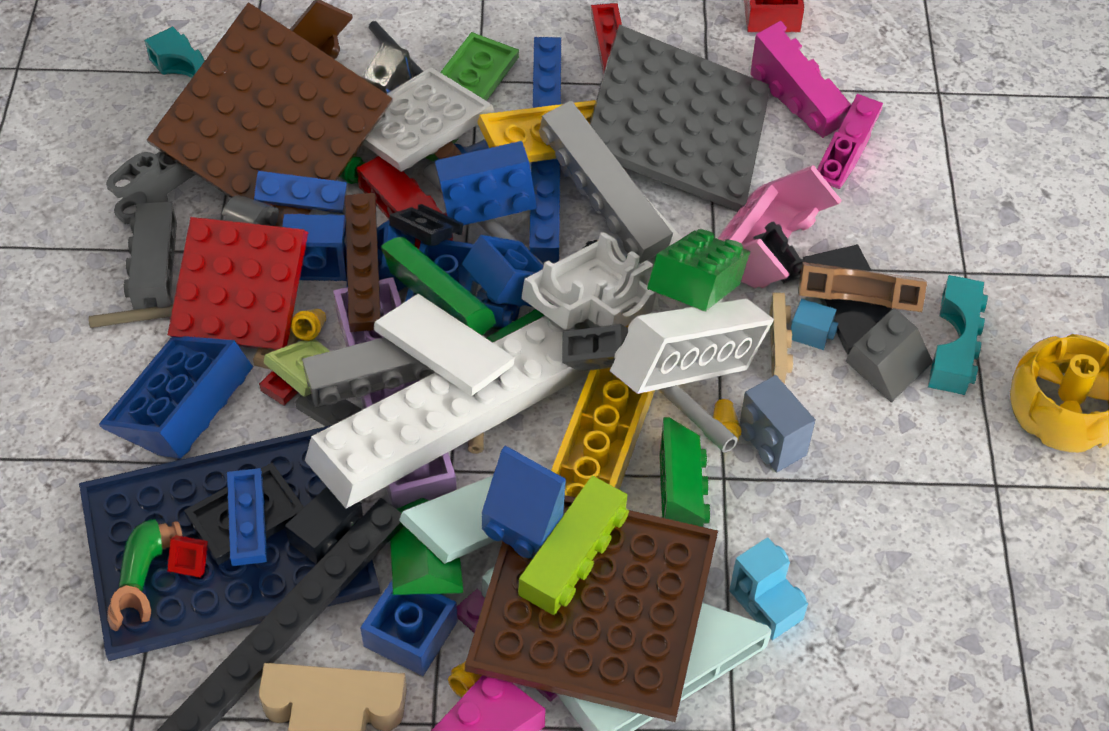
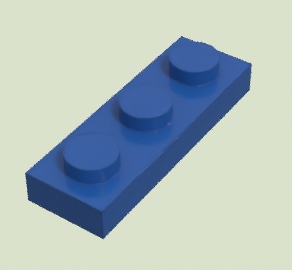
(300, 192)
(246, 517)

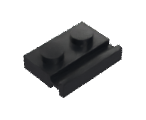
(425, 224)

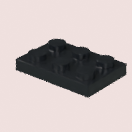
(211, 515)

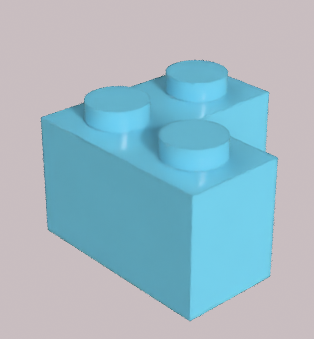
(764, 591)

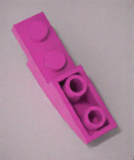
(849, 141)

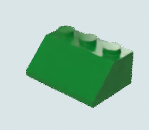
(682, 476)

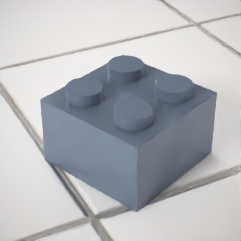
(776, 423)

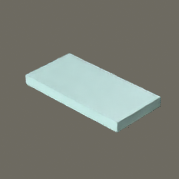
(451, 522)

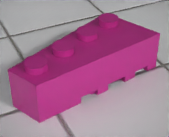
(797, 81)
(494, 707)

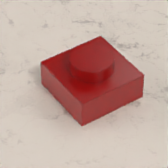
(277, 388)
(187, 556)

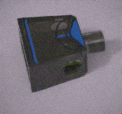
(389, 68)

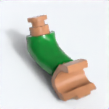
(140, 549)

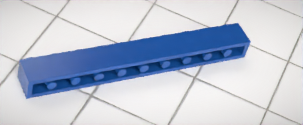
(546, 173)

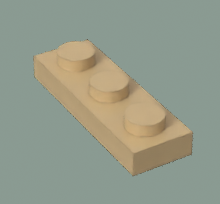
(780, 337)

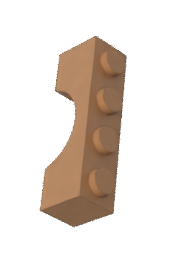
(863, 286)

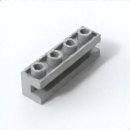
(360, 371)

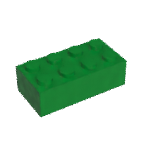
(699, 269)

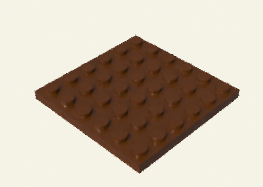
(268, 107)
(622, 633)

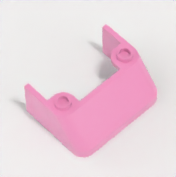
(786, 201)

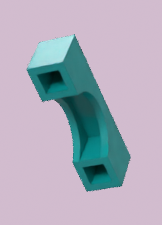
(173, 53)
(953, 362)

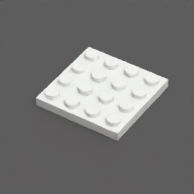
(424, 118)

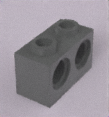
(592, 347)

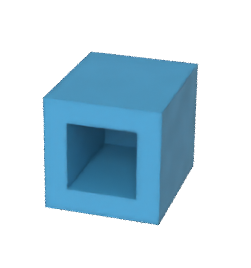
(814, 324)

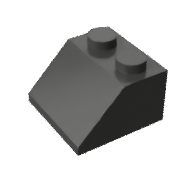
(890, 355)

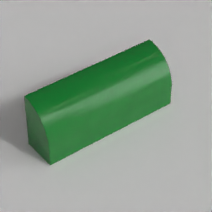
(436, 285)

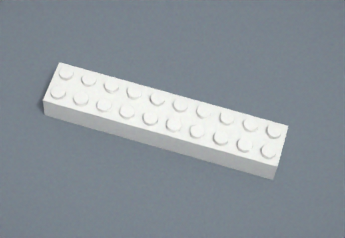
(436, 417)

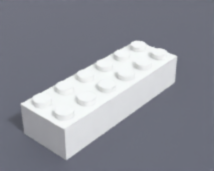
(690, 345)

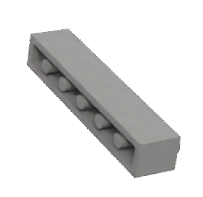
(604, 181)

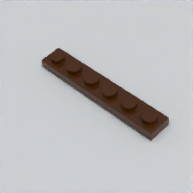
(362, 262)

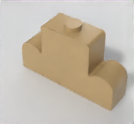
(332, 697)

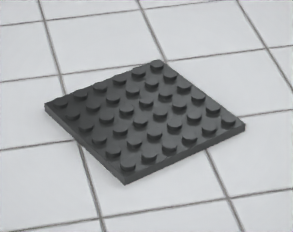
(680, 118)

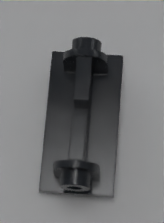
(778, 245)

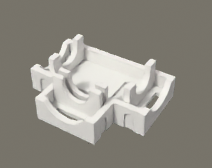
(593, 286)

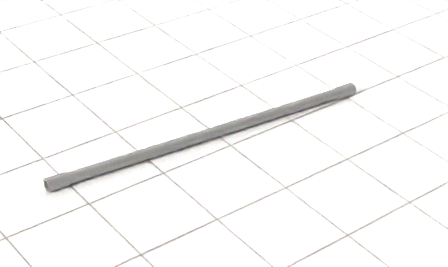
(711, 427)

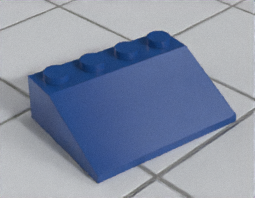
(178, 394)

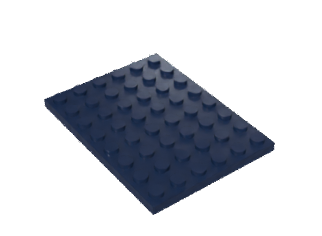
(225, 595)

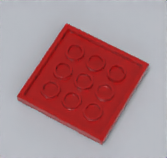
(238, 283)

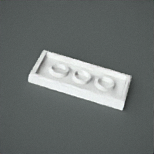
(444, 344)

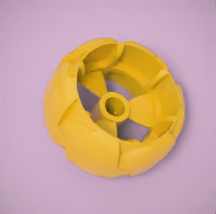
(1086, 374)

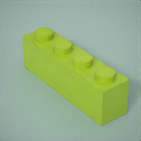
(573, 545)

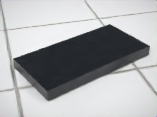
(854, 317)

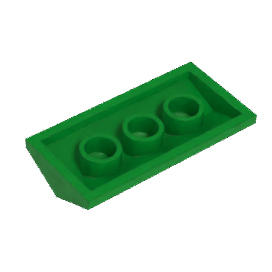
(418, 568)

